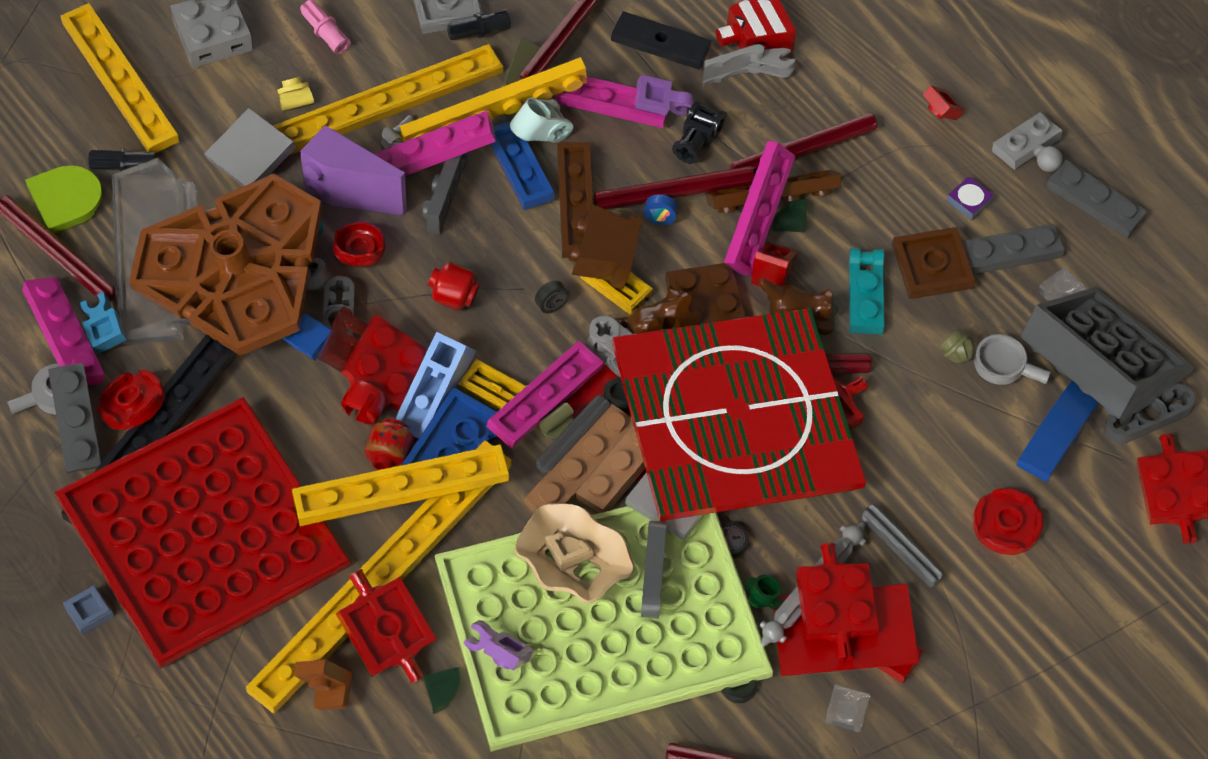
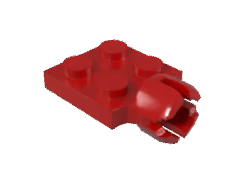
(380, 370)

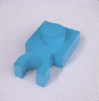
(104, 326)

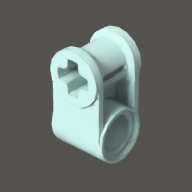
(541, 121)

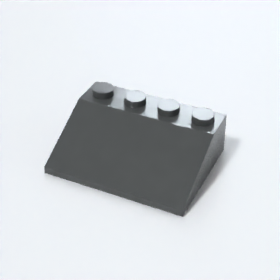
(1104, 351)

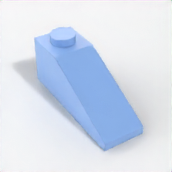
(437, 375)

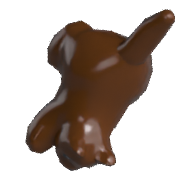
(789, 297)
(666, 314)

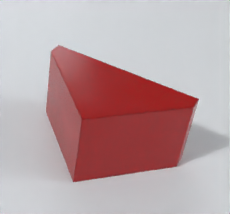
(773, 263)

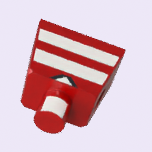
(757, 23)

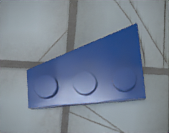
(453, 429)

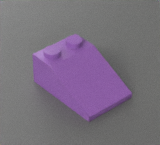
(351, 176)

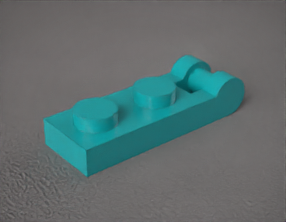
(866, 292)

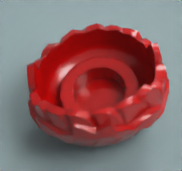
(359, 244)

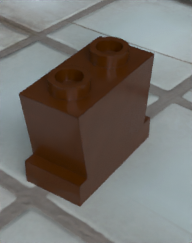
(605, 246)

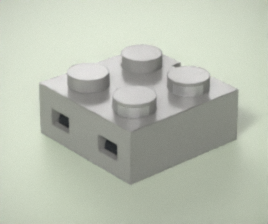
(211, 30)

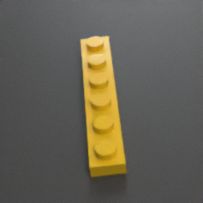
(119, 79)
(504, 100)
(400, 485)

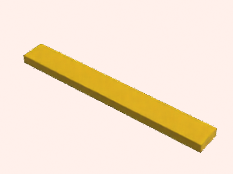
(394, 96)

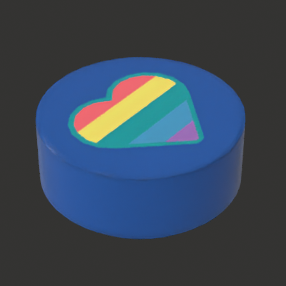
(660, 209)

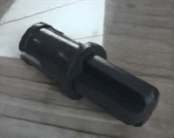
(479, 25)
(118, 160)

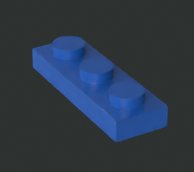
(521, 168)

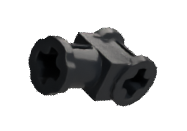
(699, 129)

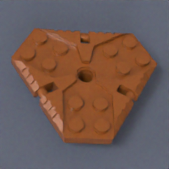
(242, 269)

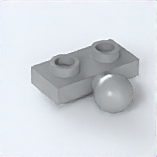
(1031, 140)

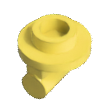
(294, 94)

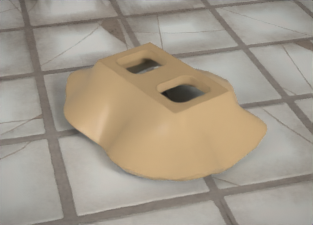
(608, 546)

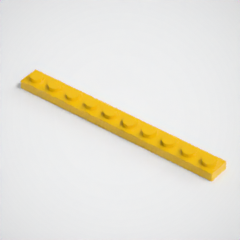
(394, 559)

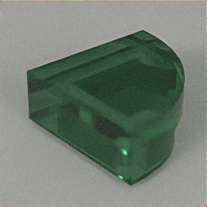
(791, 218)
(442, 688)

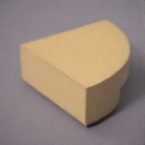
(567, 550)

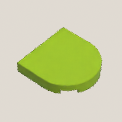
(65, 196)

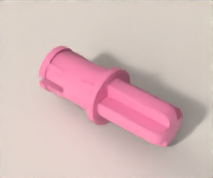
(325, 27)

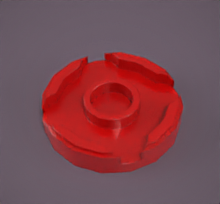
(131, 400)
(1007, 521)

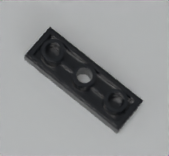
(661, 40)

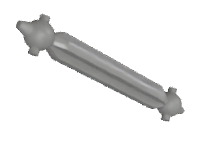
(790, 609)

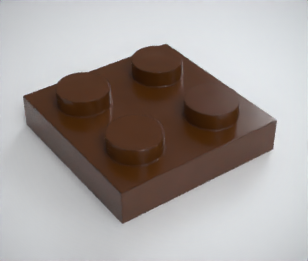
(933, 262)
(712, 290)

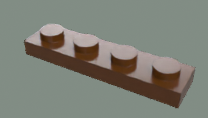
(818, 183)
(574, 189)

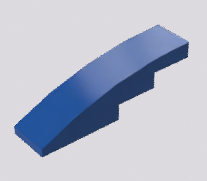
(1057, 432)

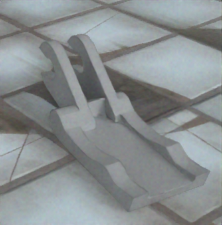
(749, 59)

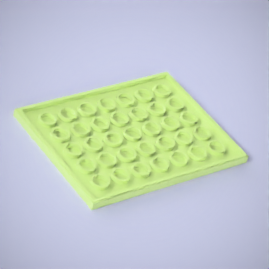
(602, 655)

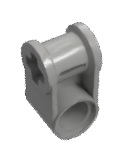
(600, 334)

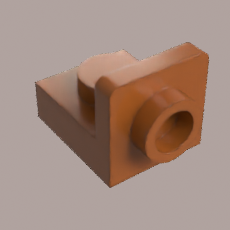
(329, 681)

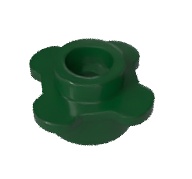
(764, 592)

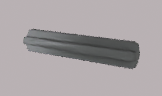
(572, 434)
(902, 545)

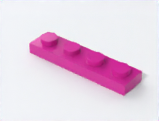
(610, 100)
(441, 144)
(759, 207)
(61, 326)
(544, 394)

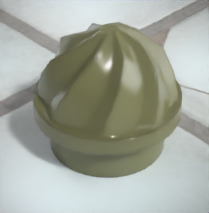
(958, 347)

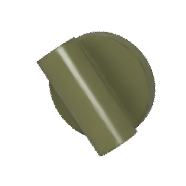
(556, 422)

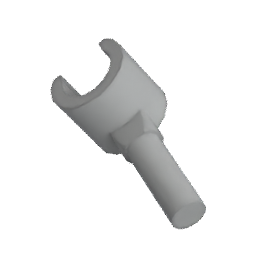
(391, 136)

